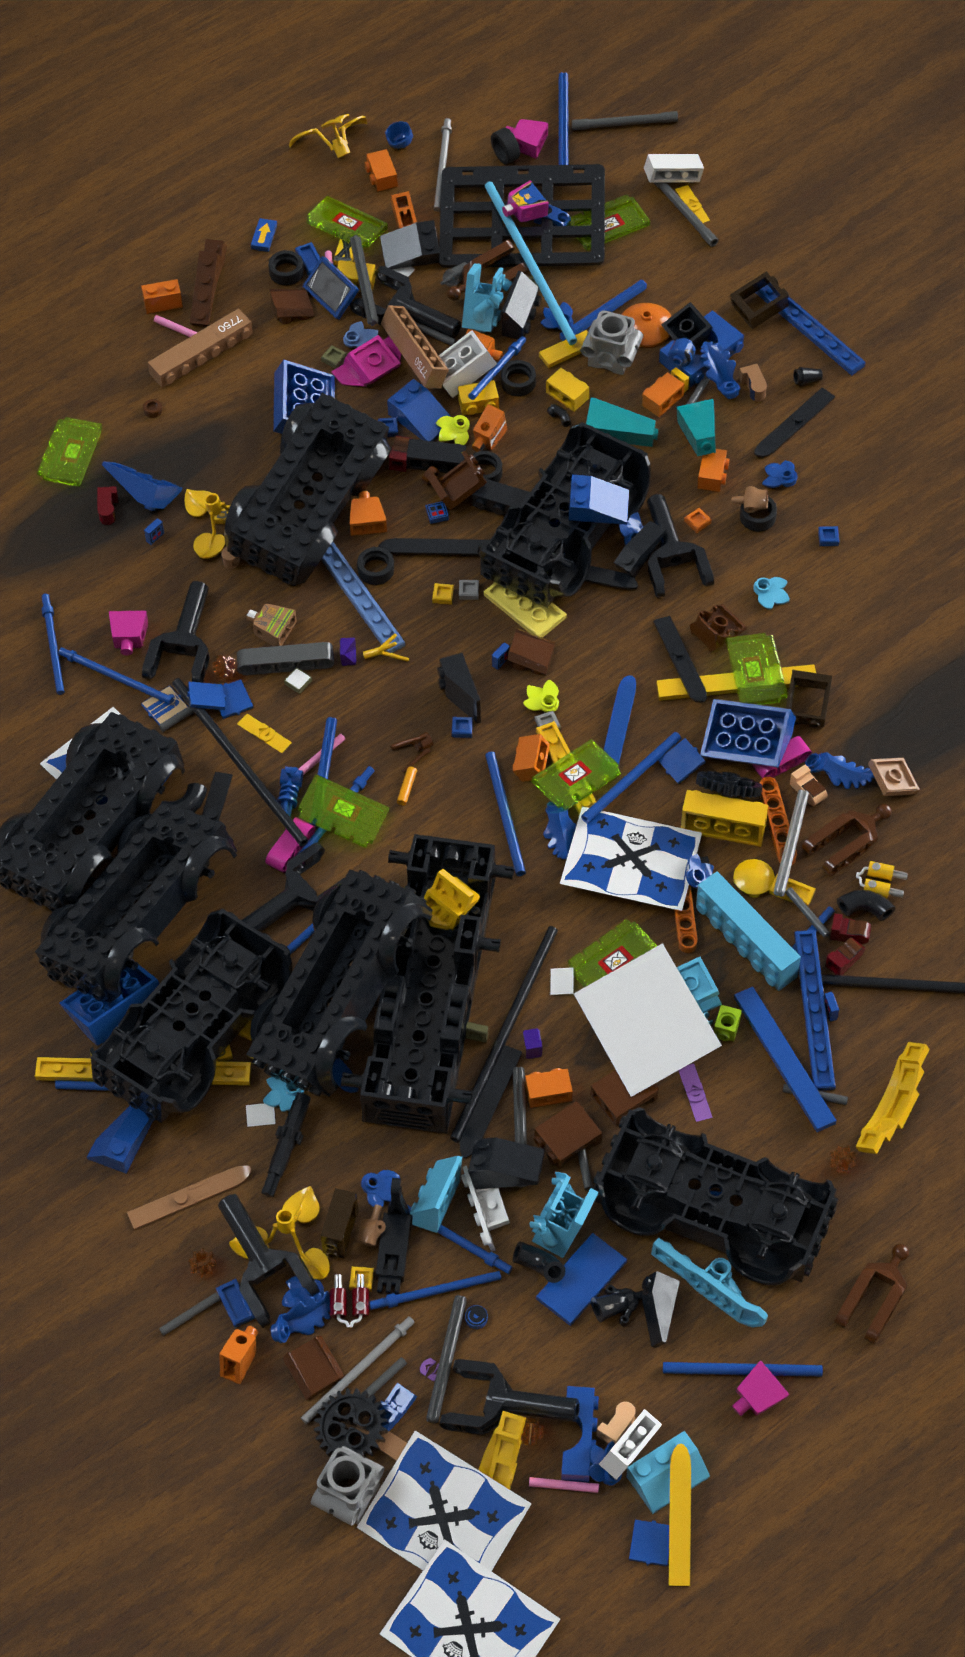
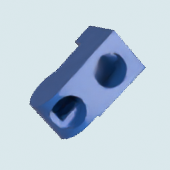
(559, 217)

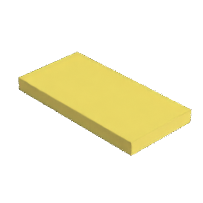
(529, 615)

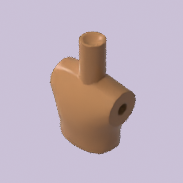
(753, 499)
(371, 1228)

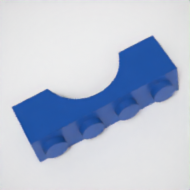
(577, 1460)

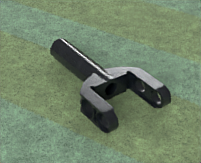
(404, 297)
(672, 550)
(183, 640)
(296, 891)
(262, 1260)
(502, 1398)

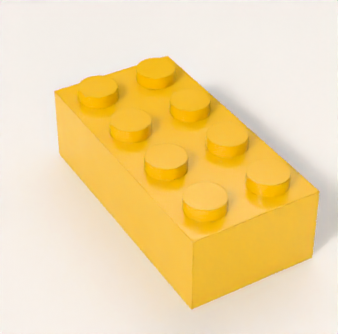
(724, 817)

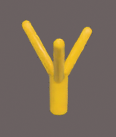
(381, 650)

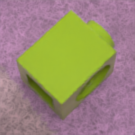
(727, 1015)

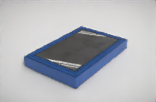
(330, 287)

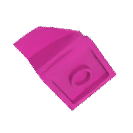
(368, 362)

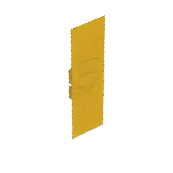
(692, 202)
(264, 733)

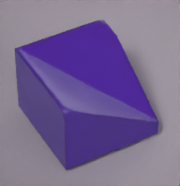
(348, 651)
(533, 1043)

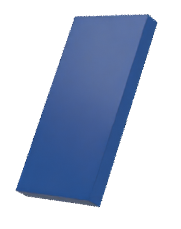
(585, 1277)

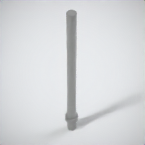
(446, 131)
(400, 1330)

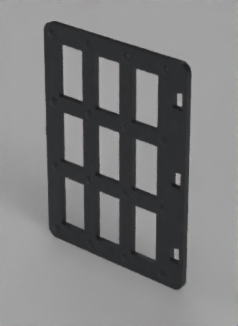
(508, 176)

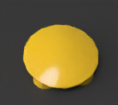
(753, 877)

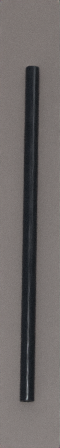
(243, 766)
(892, 983)
(504, 1032)

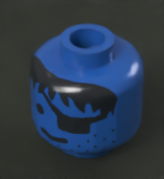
(682, 352)

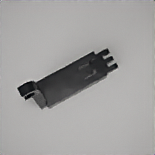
(394, 1242)

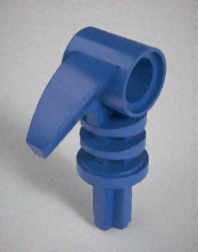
(290, 782)

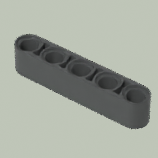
(285, 658)

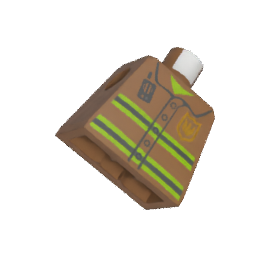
(272, 623)

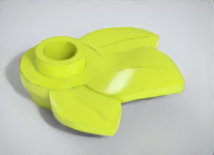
(452, 431)
(540, 697)

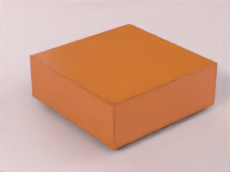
(697, 520)

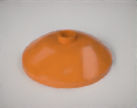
(648, 320)

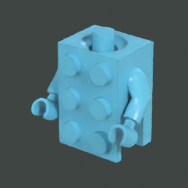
(483, 300)
(700, 985)
(561, 1216)

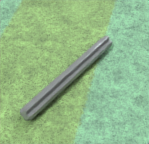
(791, 843)

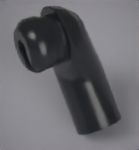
(561, 412)

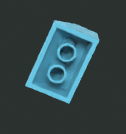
(437, 1193)
(652, 1472)

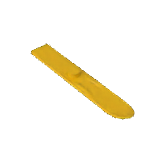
(680, 1517)

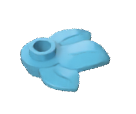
(773, 593)
(281, 1094)

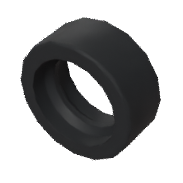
(505, 146)
(285, 257)
(516, 389)
(491, 458)
(759, 524)
(375, 553)

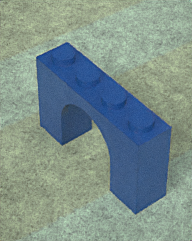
(721, 333)

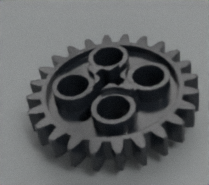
(729, 784)
(360, 1407)

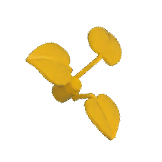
(340, 144)
(197, 504)
(304, 1209)

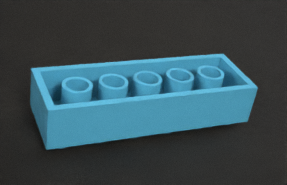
(747, 931)

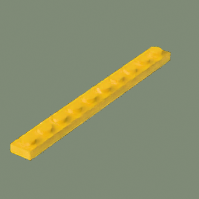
(80, 1070)

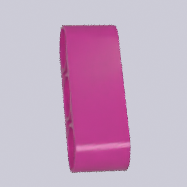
(795, 754)
(287, 847)

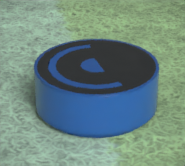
(476, 1317)

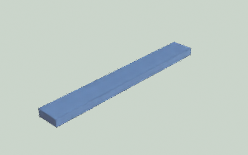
(360, 597)

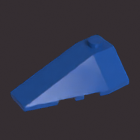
(143, 487)
(121, 1140)

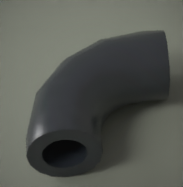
(192, 798)
(866, 901)
(539, 1261)

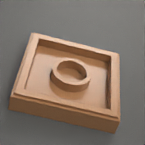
(893, 776)

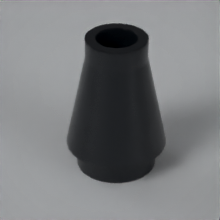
(806, 375)

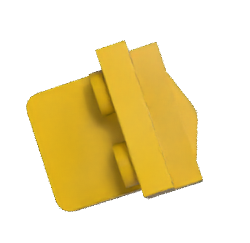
(449, 900)

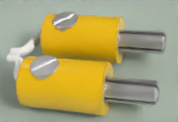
(885, 872)

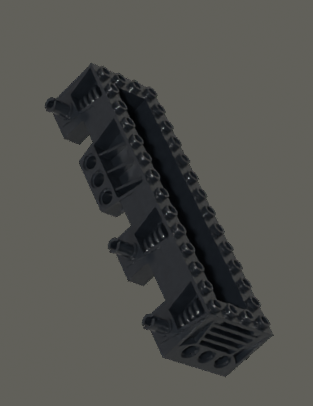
(429, 1098)

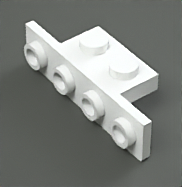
(489, 1207)

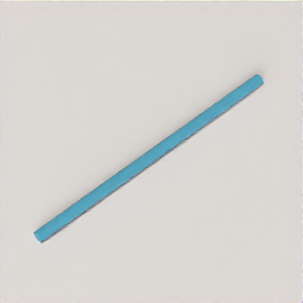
(531, 264)

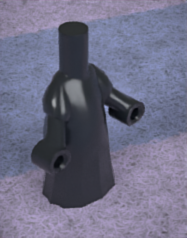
(616, 1302)

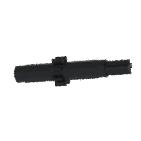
(288, 1137)

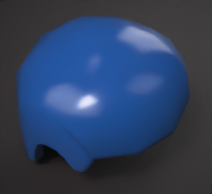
(399, 135)

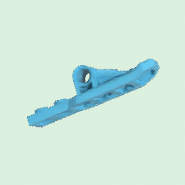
(714, 1286)

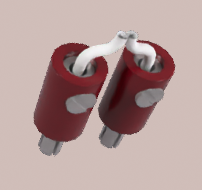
(338, 1301)

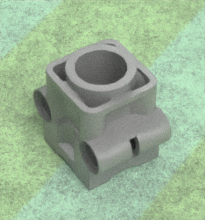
(612, 342)
(347, 1502)

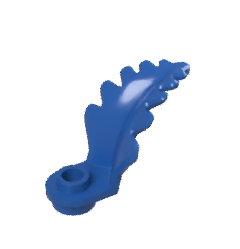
(720, 369)
(839, 770)
(559, 830)
(302, 1318)

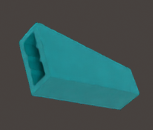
(622, 423)
(698, 425)

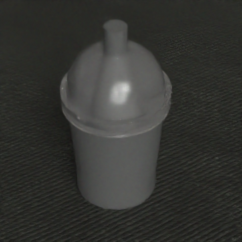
(454, 275)

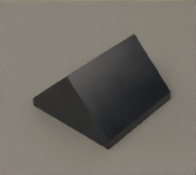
(688, 324)

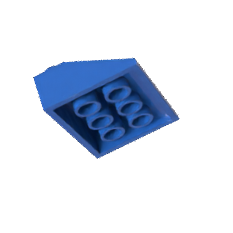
(297, 385)
(747, 733)
(100, 1017)

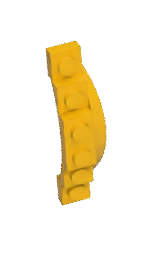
(896, 1101)
(503, 1449)

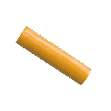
(406, 786)

